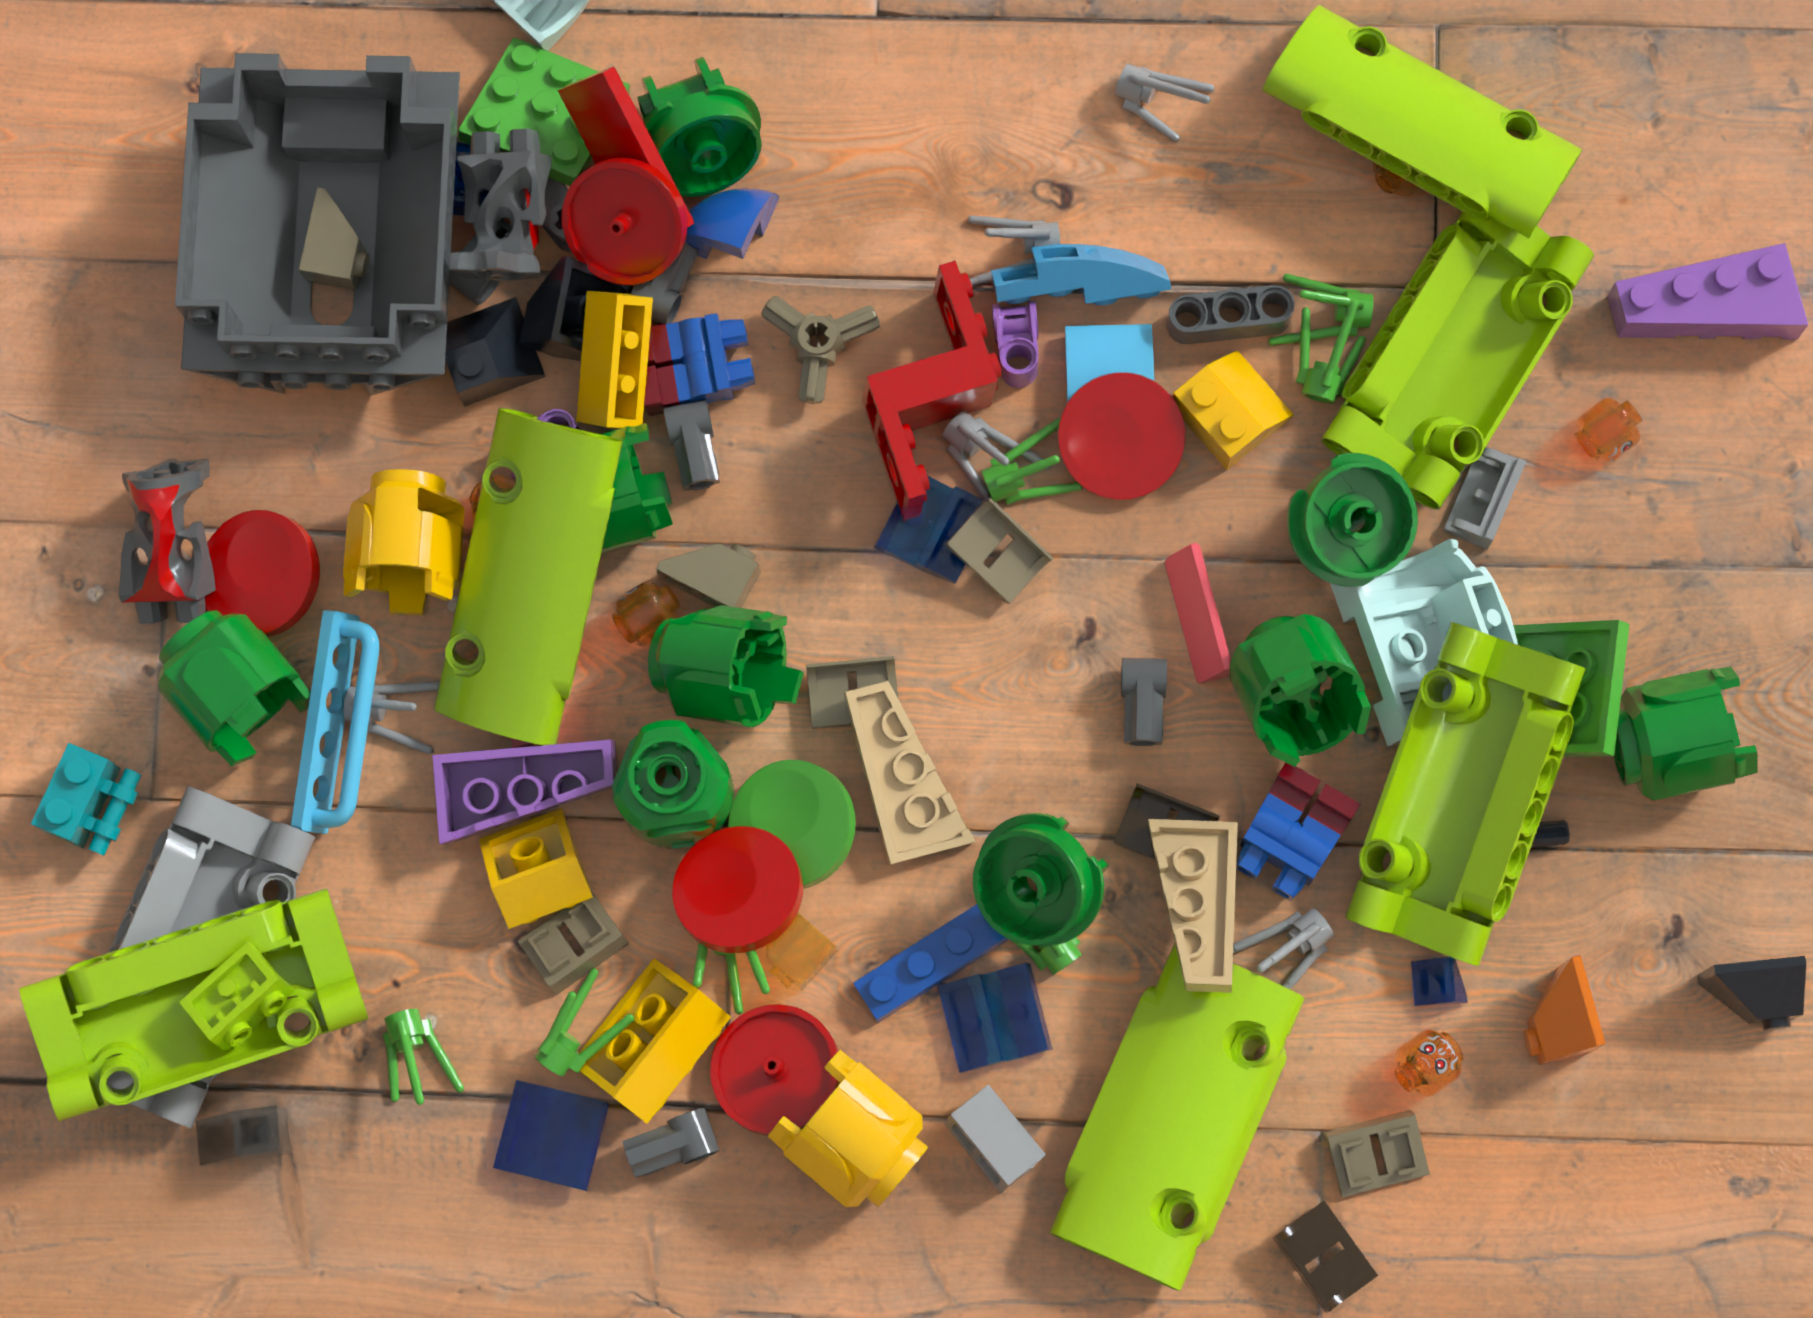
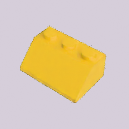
(661, 1044)

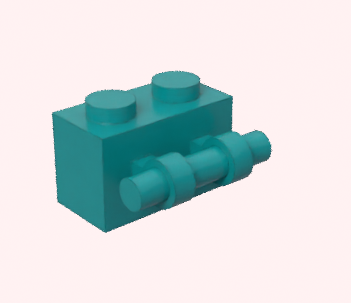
(77, 797)

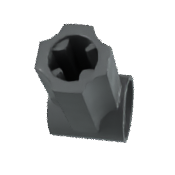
(668, 286)
(691, 435)
(1144, 689)
(682, 1140)

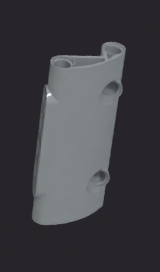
(200, 875)

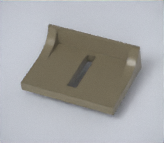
(1014, 565)
(830, 681)
(554, 955)
(1355, 1159)

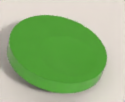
(804, 810)

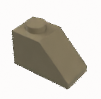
(331, 247)
(713, 574)

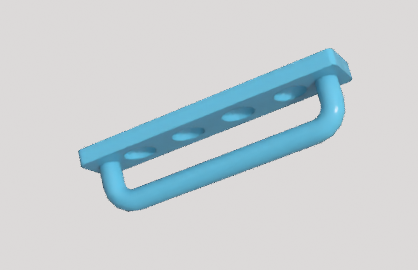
(316, 812)

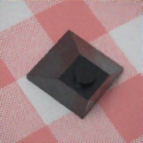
(557, 309)
(487, 354)
(1760, 989)

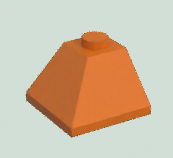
(1564, 1017)

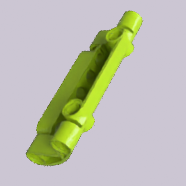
(1420, 122)
(1457, 351)
(529, 578)
(1465, 793)
(132, 1005)
(1175, 1121)

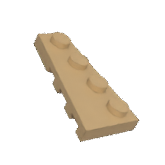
(905, 790)
(1199, 891)

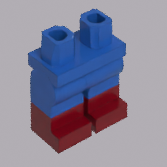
(692, 364)
(1286, 843)

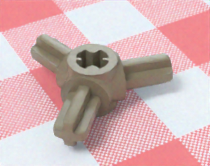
(818, 359)

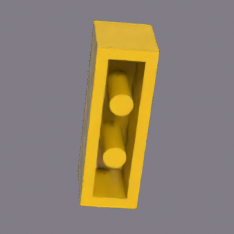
(614, 359)

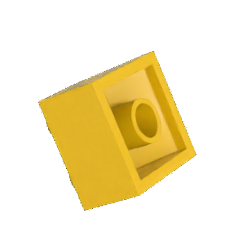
(1230, 408)
(535, 869)

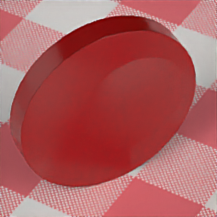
(624, 221)
(1121, 435)
(263, 570)
(737, 889)
(773, 1067)

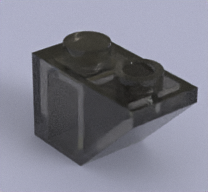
(243, 1135)

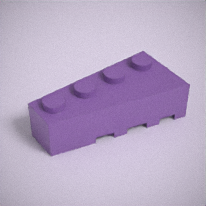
(1725, 296)
(506, 785)

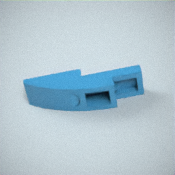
(1097, 270)

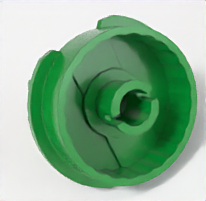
(702, 130)
(1337, 504)
(1065, 876)

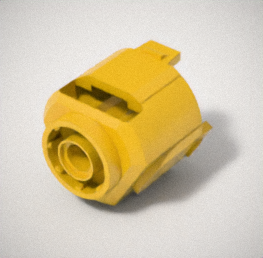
(404, 540)
(857, 1139)

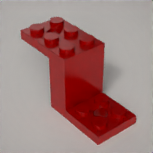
(931, 389)

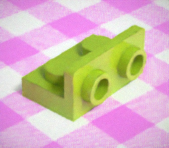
(236, 997)

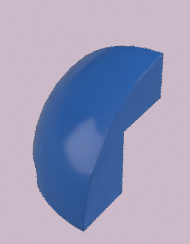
(730, 220)

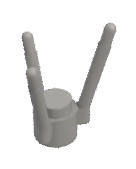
(1140, 85)
(1032, 234)
(971, 436)
(380, 705)
(1306, 934)

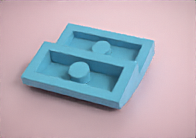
(1106, 350)

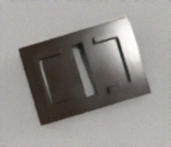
(1152, 804)
(1340, 1274)

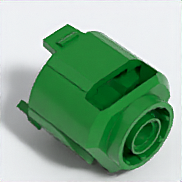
(638, 499)
(724, 665)
(227, 681)
(1280, 681)
(1679, 735)
(676, 811)

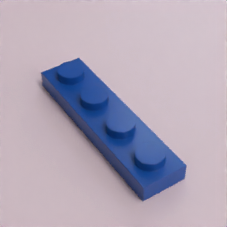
(928, 963)

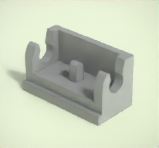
(1484, 497)
(994, 1138)

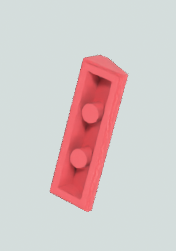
(1198, 614)

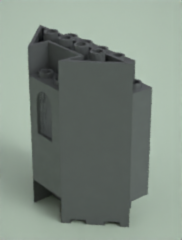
(249, 188)

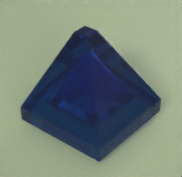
(1437, 982)

